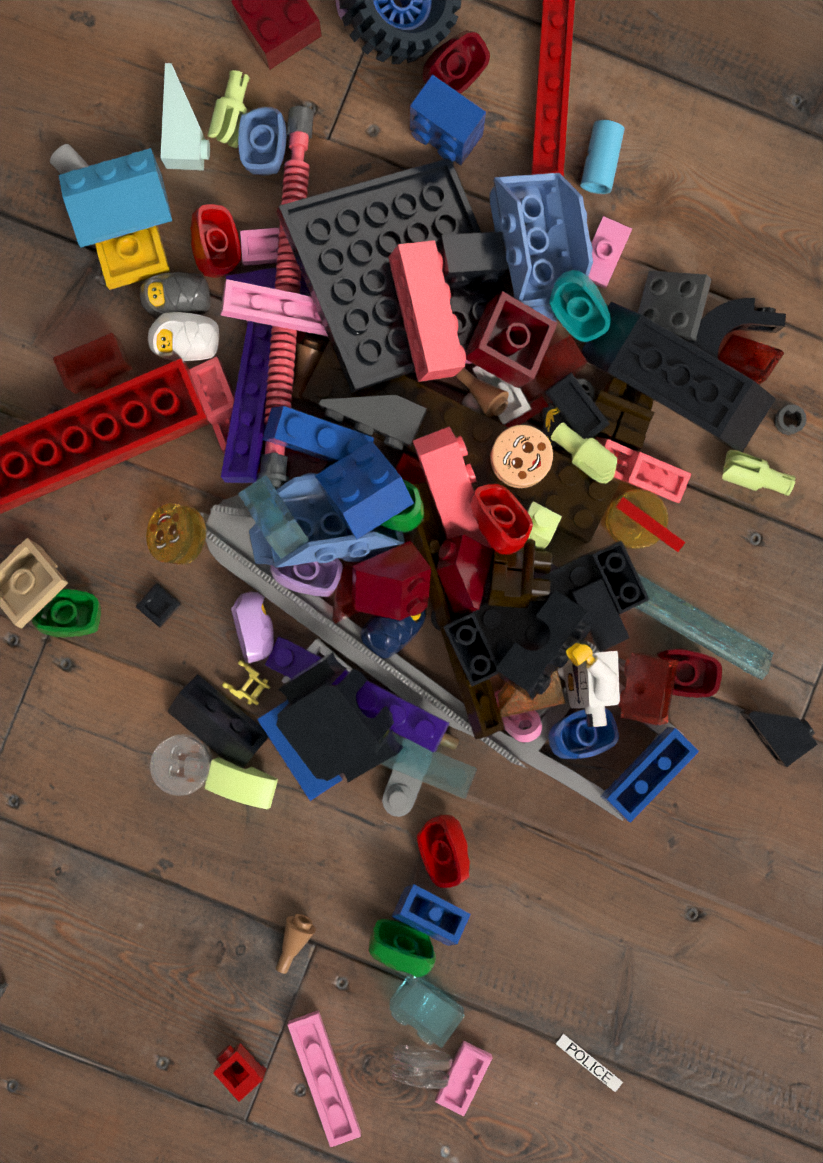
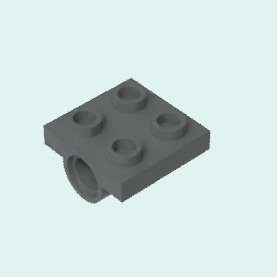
(675, 301)

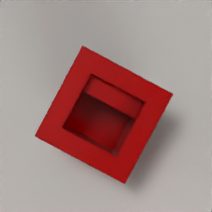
(238, 1081)

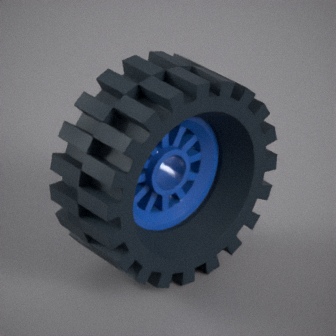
(413, 33)

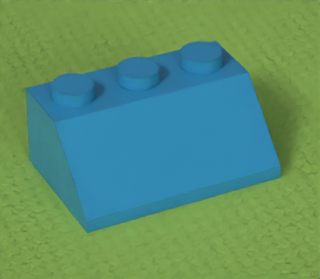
(115, 197)

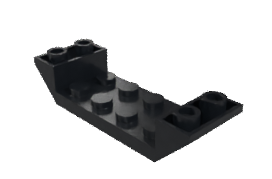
(680, 377)
(489, 633)

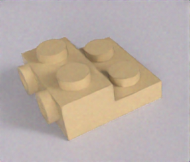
(28, 582)

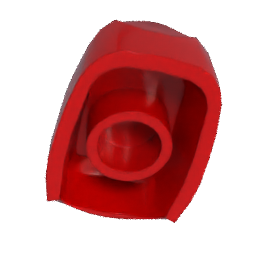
(214, 240)
(501, 518)
(444, 851)

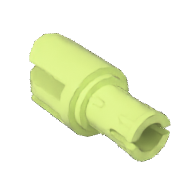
(229, 110)
(587, 454)
(755, 473)

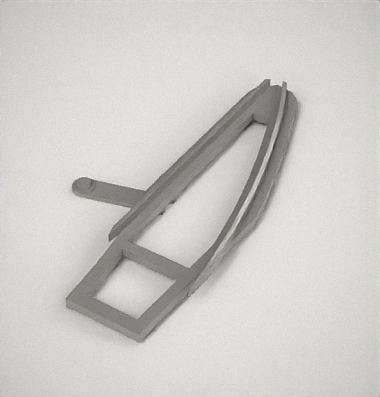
(231, 546)

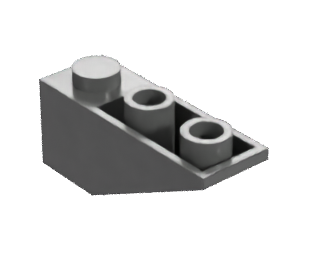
(384, 415)

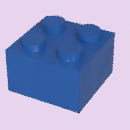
(446, 120)
(364, 489)

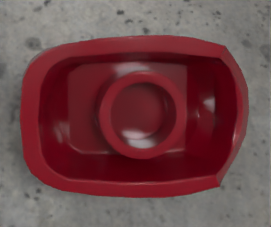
(458, 61)
(696, 673)

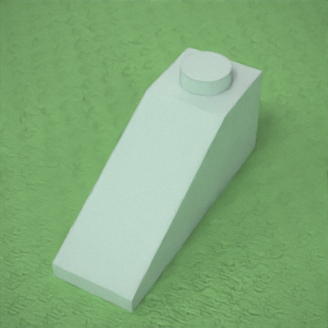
(182, 139)

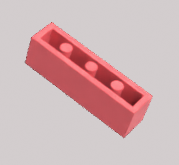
(427, 310)
(449, 482)

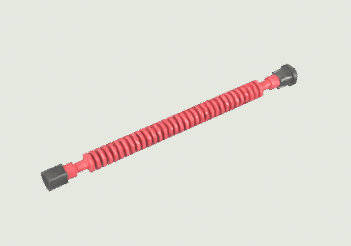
(287, 279)

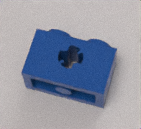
(431, 915)

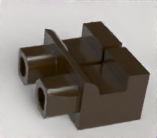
(633, 416)
(513, 578)

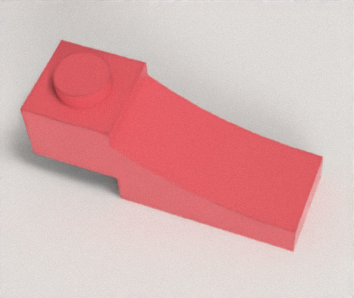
(215, 396)
(647, 472)

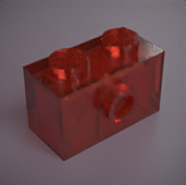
(92, 364)
(648, 688)

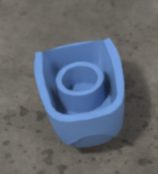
(262, 140)

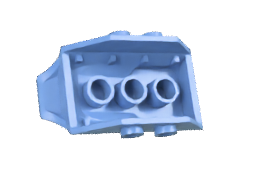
(541, 232)
(326, 531)

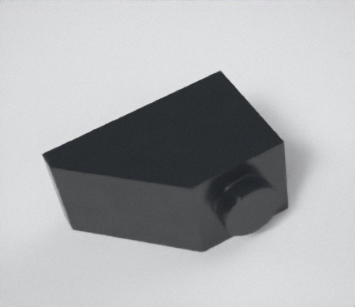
(782, 735)

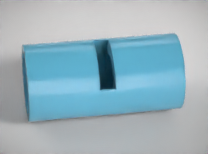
(602, 157)

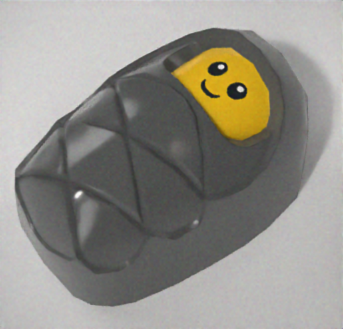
(175, 294)

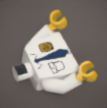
(591, 681)

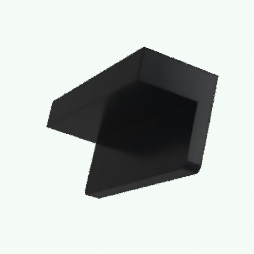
(217, 722)

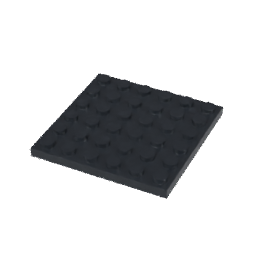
(344, 254)

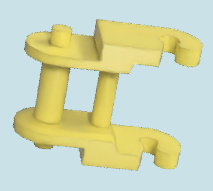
(254, 675)

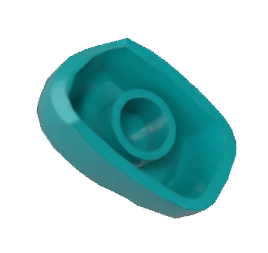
(580, 306)

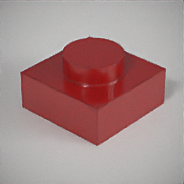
(410, 469)

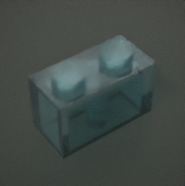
(273, 517)
(426, 1009)

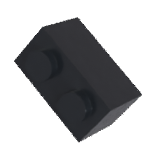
(472, 258)

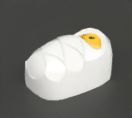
(184, 336)

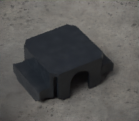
(328, 725)

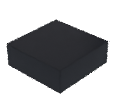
(158, 605)

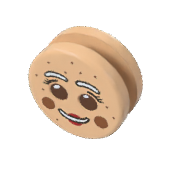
(521, 456)

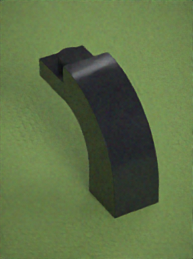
(732, 317)

